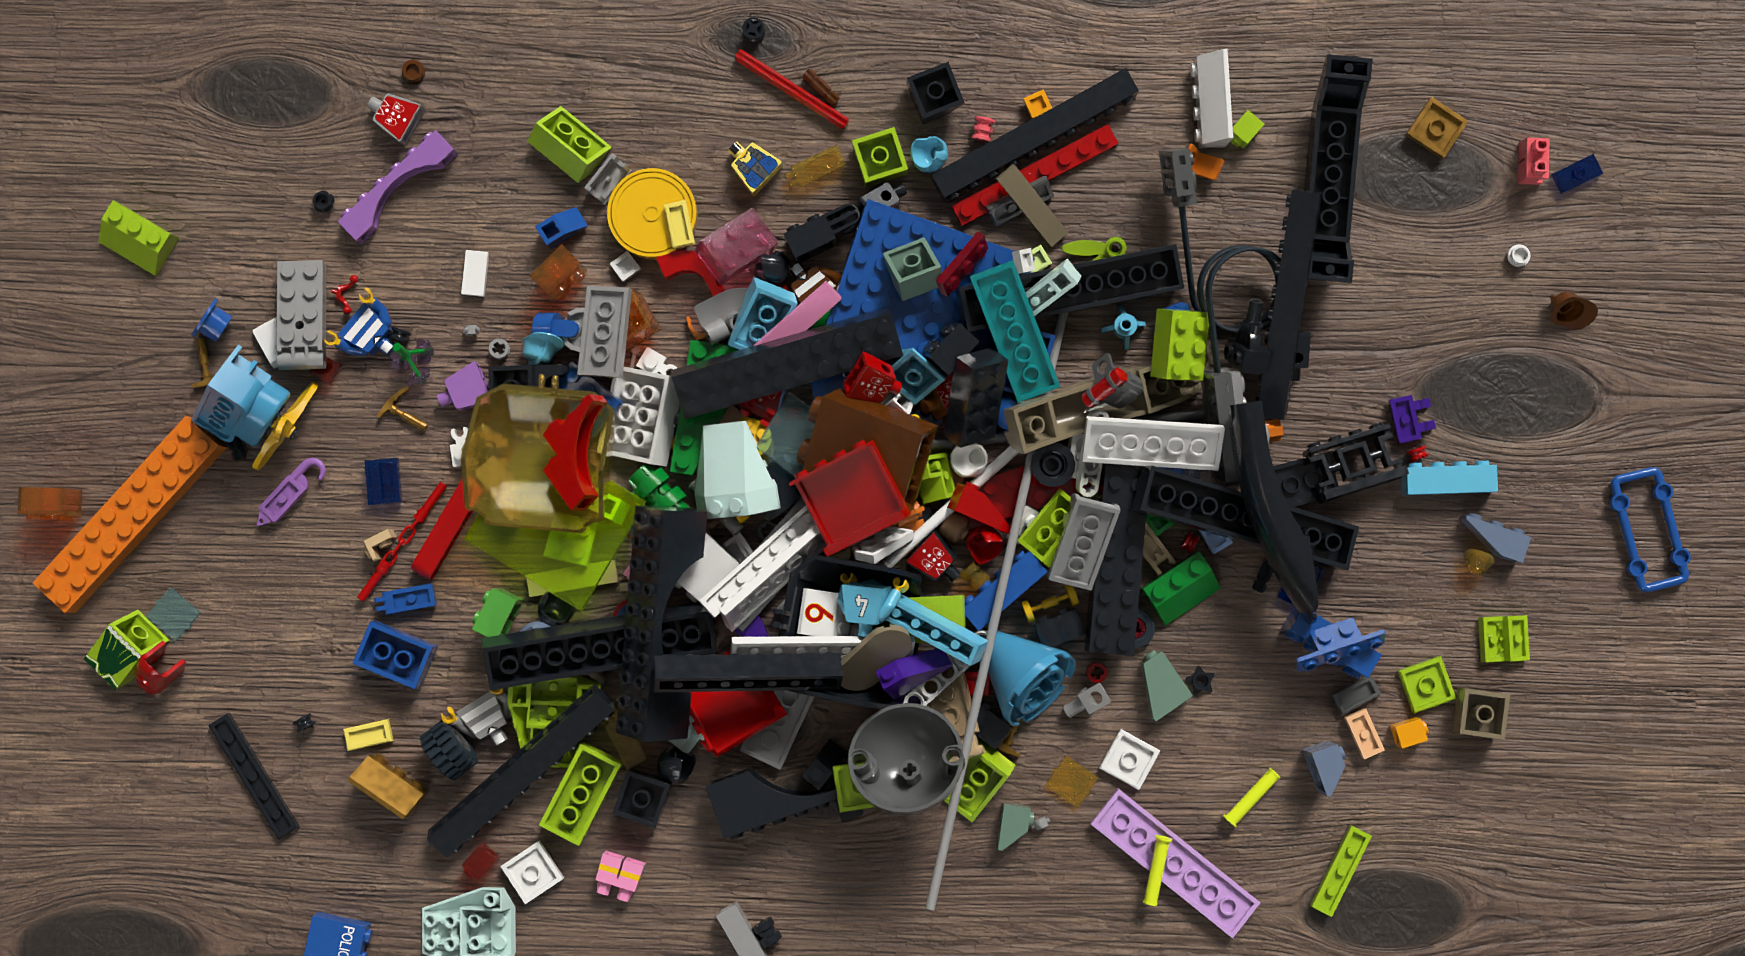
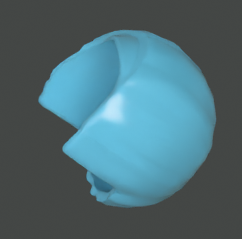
(929, 154)

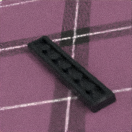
(254, 776)

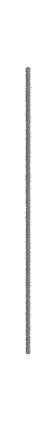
(985, 660)

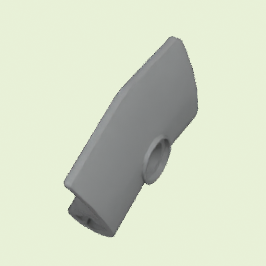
(718, 313)

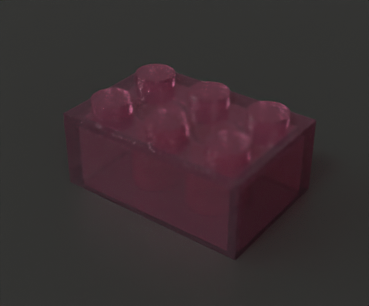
(736, 246)

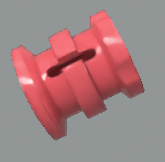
(983, 129)

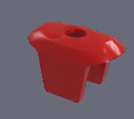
(156, 681)

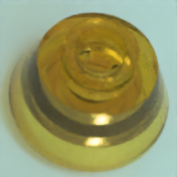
(1478, 561)

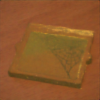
(1071, 781)

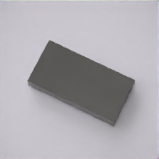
(1355, 694)

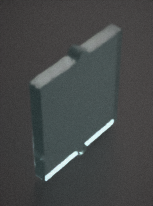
(173, 613)

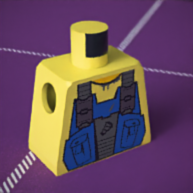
(754, 166)

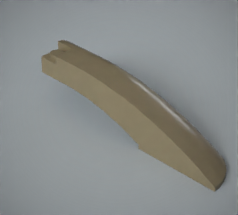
(1064, 414)

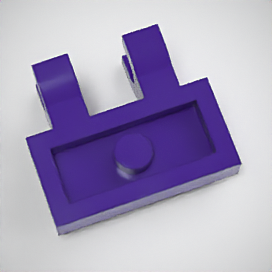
(1405, 418)

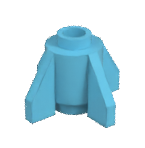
(1118, 329)

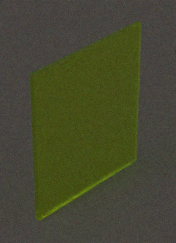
(562, 561)

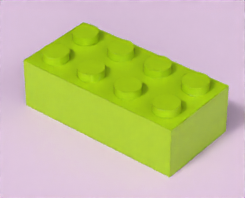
(581, 793)

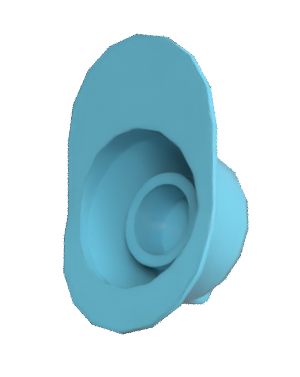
(541, 347)

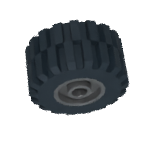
(448, 750)

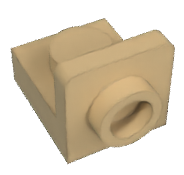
(379, 540)

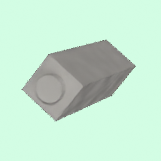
(740, 931)

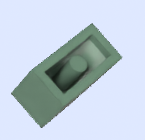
(1013, 823)

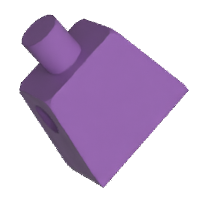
(464, 387)

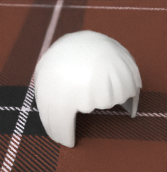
(969, 460)

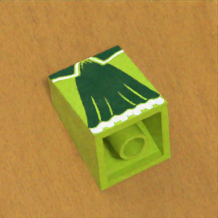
(121, 646)

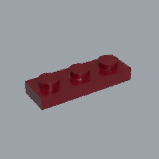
(962, 264)

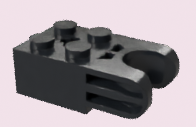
(821, 232)
(524, 374)

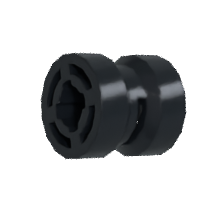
(766, 930)

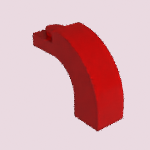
(684, 262)

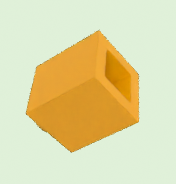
(1409, 732)

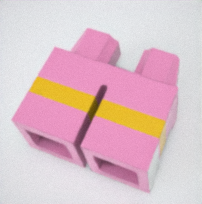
(609, 871)

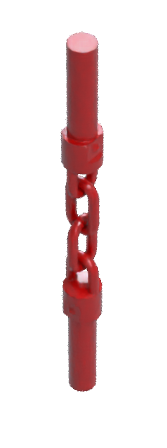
(384, 566)

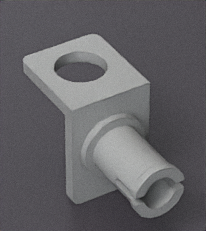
(1087, 701)

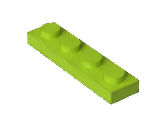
(1340, 870)

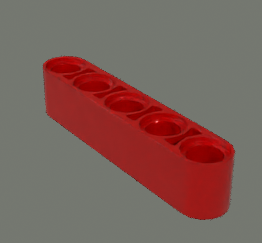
(442, 536)

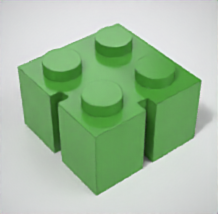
(495, 612)

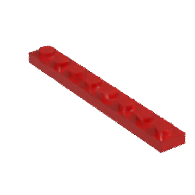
(1049, 166)

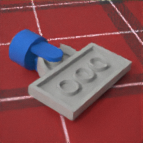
(593, 331)

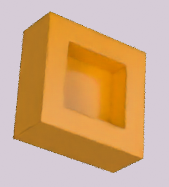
(1037, 103)

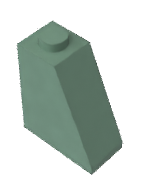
(1162, 685)

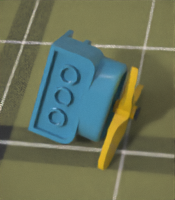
(247, 404)

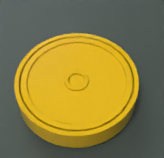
(639, 215)

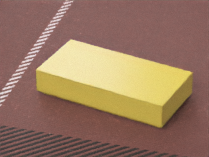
(679, 224)
(368, 734)

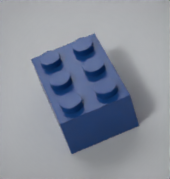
(395, 654)

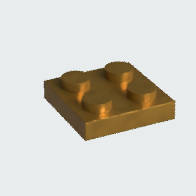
(1436, 128)

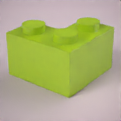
(937, 479)

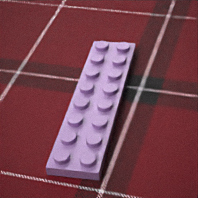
(1184, 869)

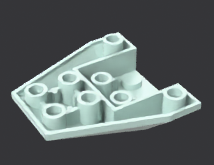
(470, 925)

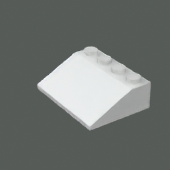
(646, 417)

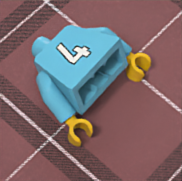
(867, 602)

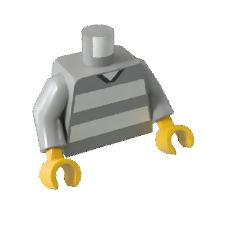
(482, 716)

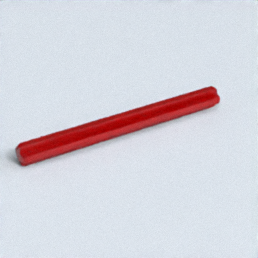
(791, 89)

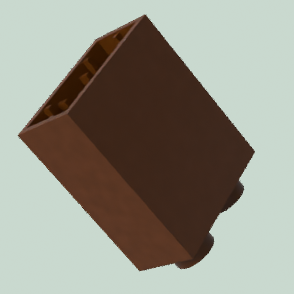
(900, 437)

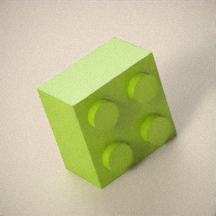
(880, 157)

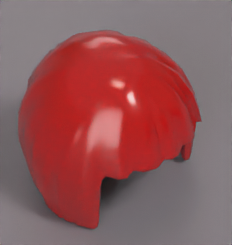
(984, 544)

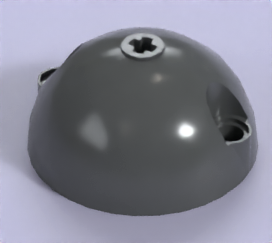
(904, 741)

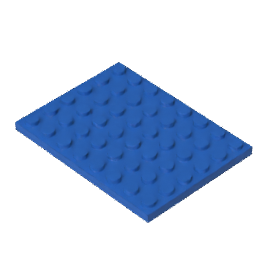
(869, 287)

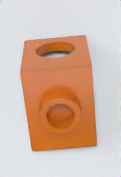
(1205, 165)

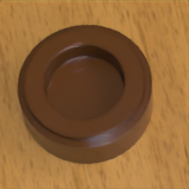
(413, 71)

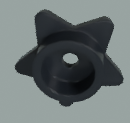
(1200, 674)

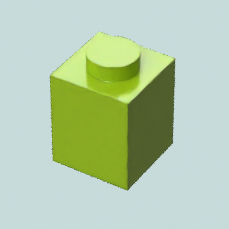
(1246, 129)

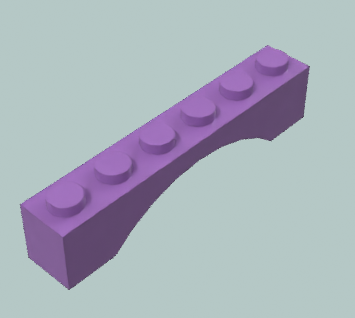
(364, 217)

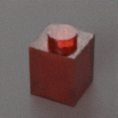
(480, 861)

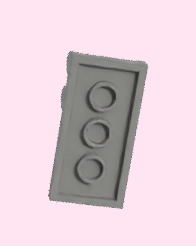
(1083, 542)

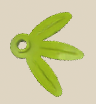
(1090, 247)

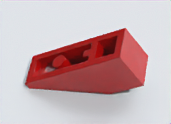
(976, 505)

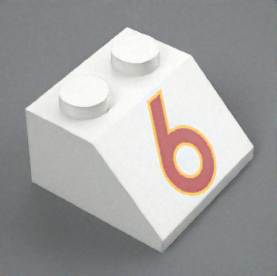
(821, 615)

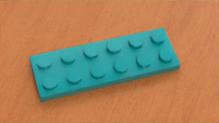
(1015, 330)

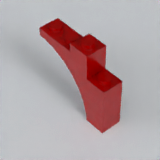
(570, 442)

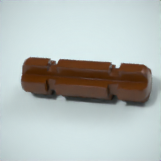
(821, 87)

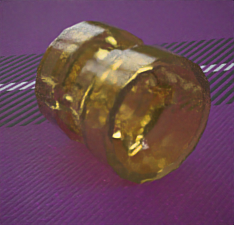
(974, 576)

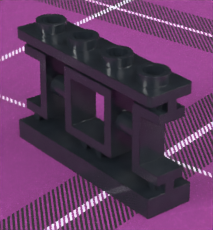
(1360, 479)

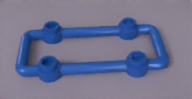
(1678, 556)

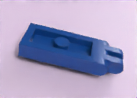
(407, 599)

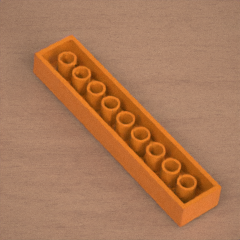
(129, 515)

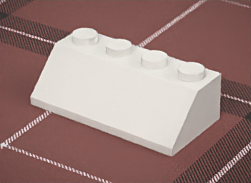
(1212, 99)

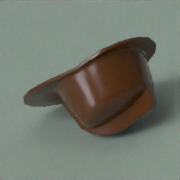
(1571, 310)

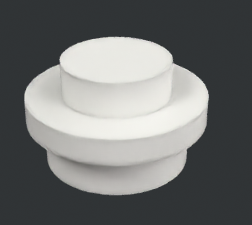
(1518, 255)

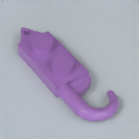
(288, 492)

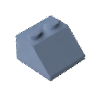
(1325, 765)

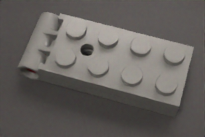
(301, 302)

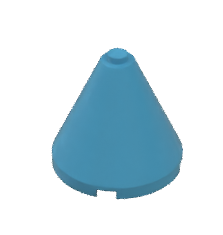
(1027, 676)

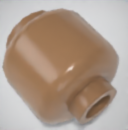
(954, 527)

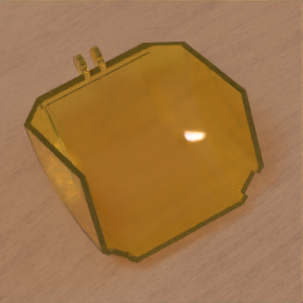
(508, 454)

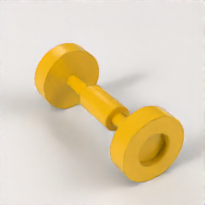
(1028, 611)

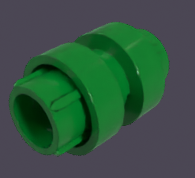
(653, 487)

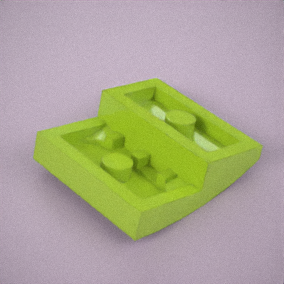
(1503, 638)

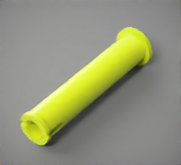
(1251, 797)
(1156, 870)

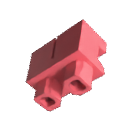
(1534, 160)

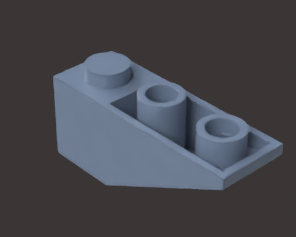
(1500, 541)

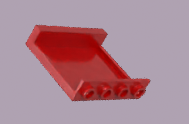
(851, 496)
(732, 716)

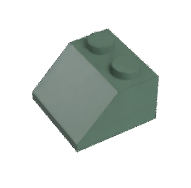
(913, 268)

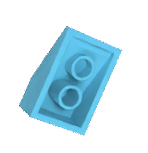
(760, 312)

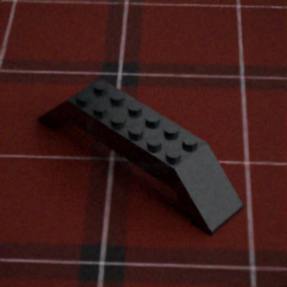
(1333, 162)

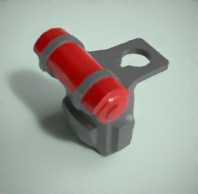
(1113, 386)

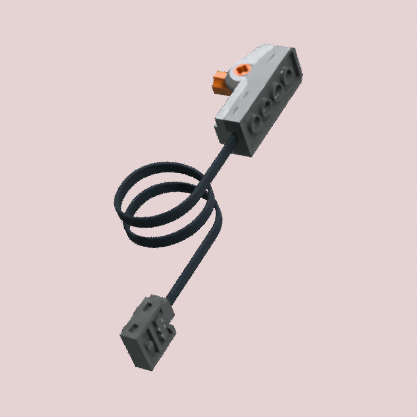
(1220, 385)

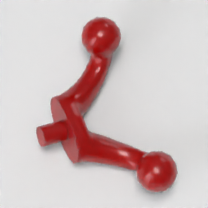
(353, 279)

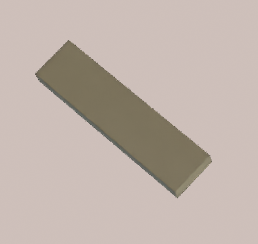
(1032, 205)

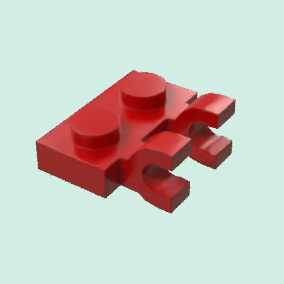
(749, 409)

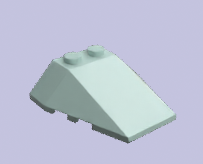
(732, 473)

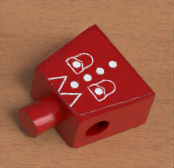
(871, 380)

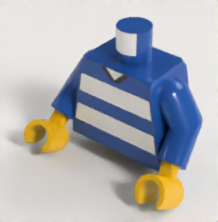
(366, 330)

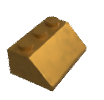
(388, 785)

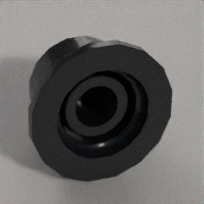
(1052, 465)

